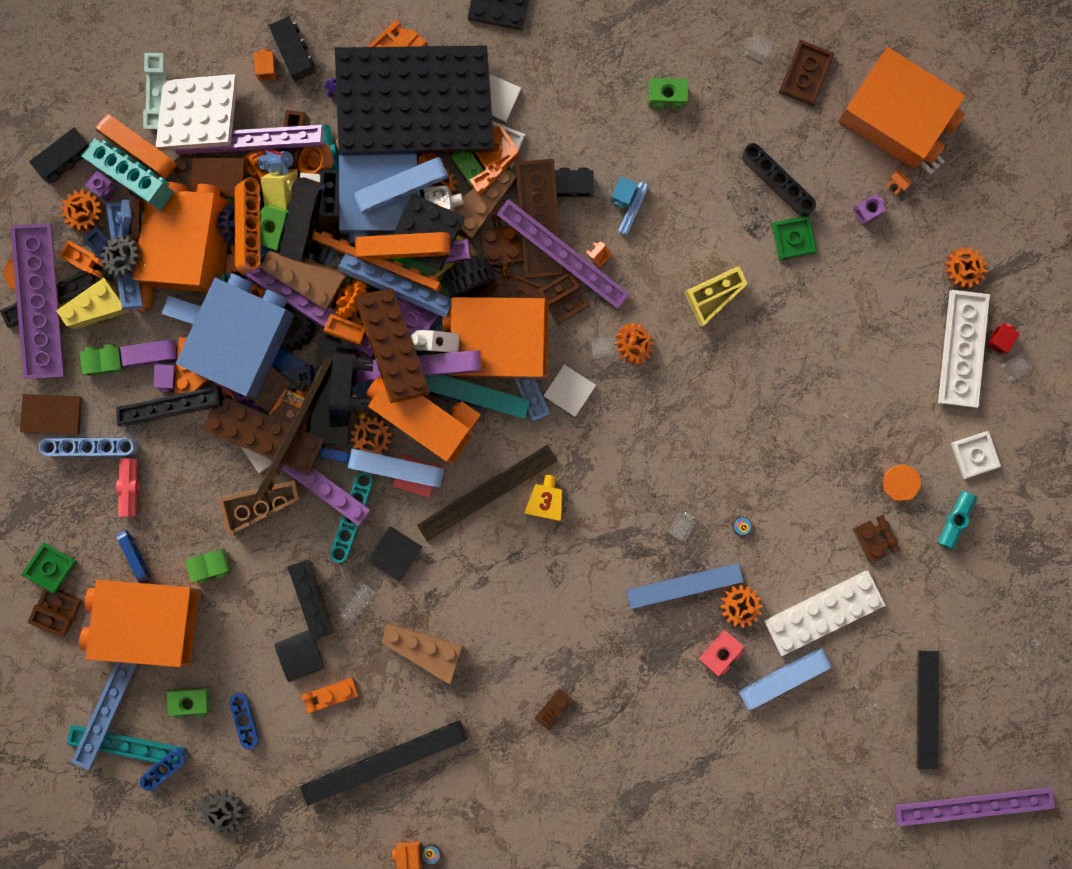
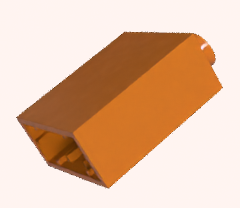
(904, 110)
(183, 240)
(506, 331)
(422, 422)
(140, 623)

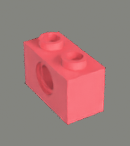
(710, 656)

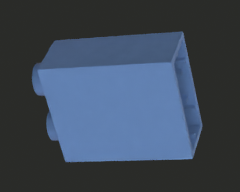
(363, 171)
(236, 336)

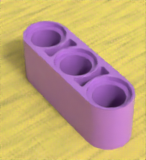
(148, 353)

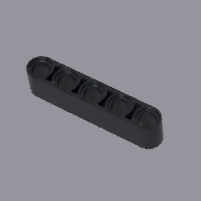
(776, 170)

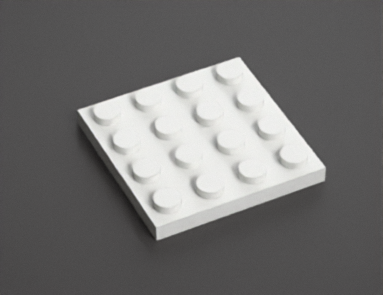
(197, 112)

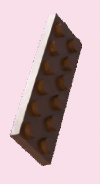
(538, 199)
(392, 345)
(261, 434)

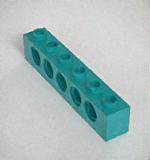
(127, 173)

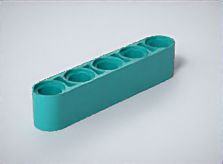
(353, 528)

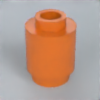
(146, 297)

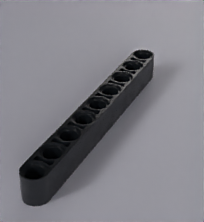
(383, 762)

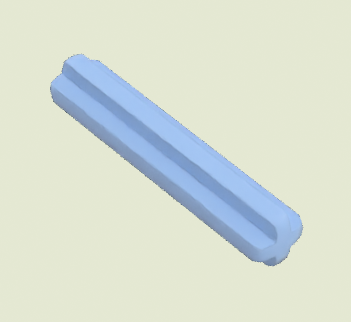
(633, 208)

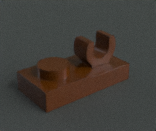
(554, 709)

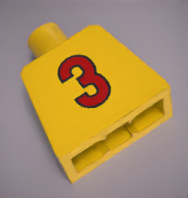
(545, 500)

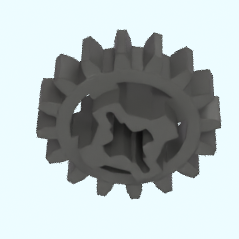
(121, 246)
(217, 815)

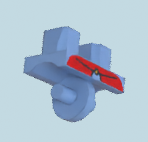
(276, 161)

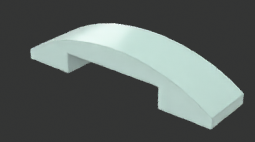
(155, 79)

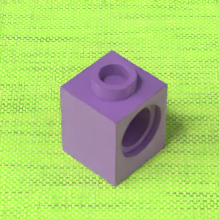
(102, 186)
(862, 212)
(164, 377)

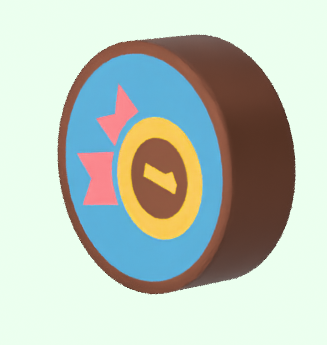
(742, 526)
(431, 854)

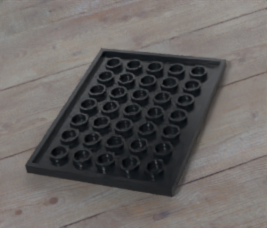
(413, 100)

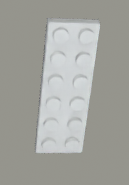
(963, 349)
(824, 613)

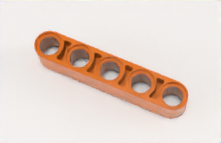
(136, 146)
(252, 219)
(402, 246)

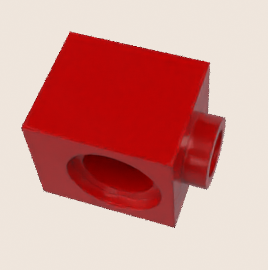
(1003, 338)

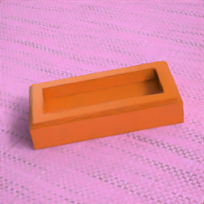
(345, 330)

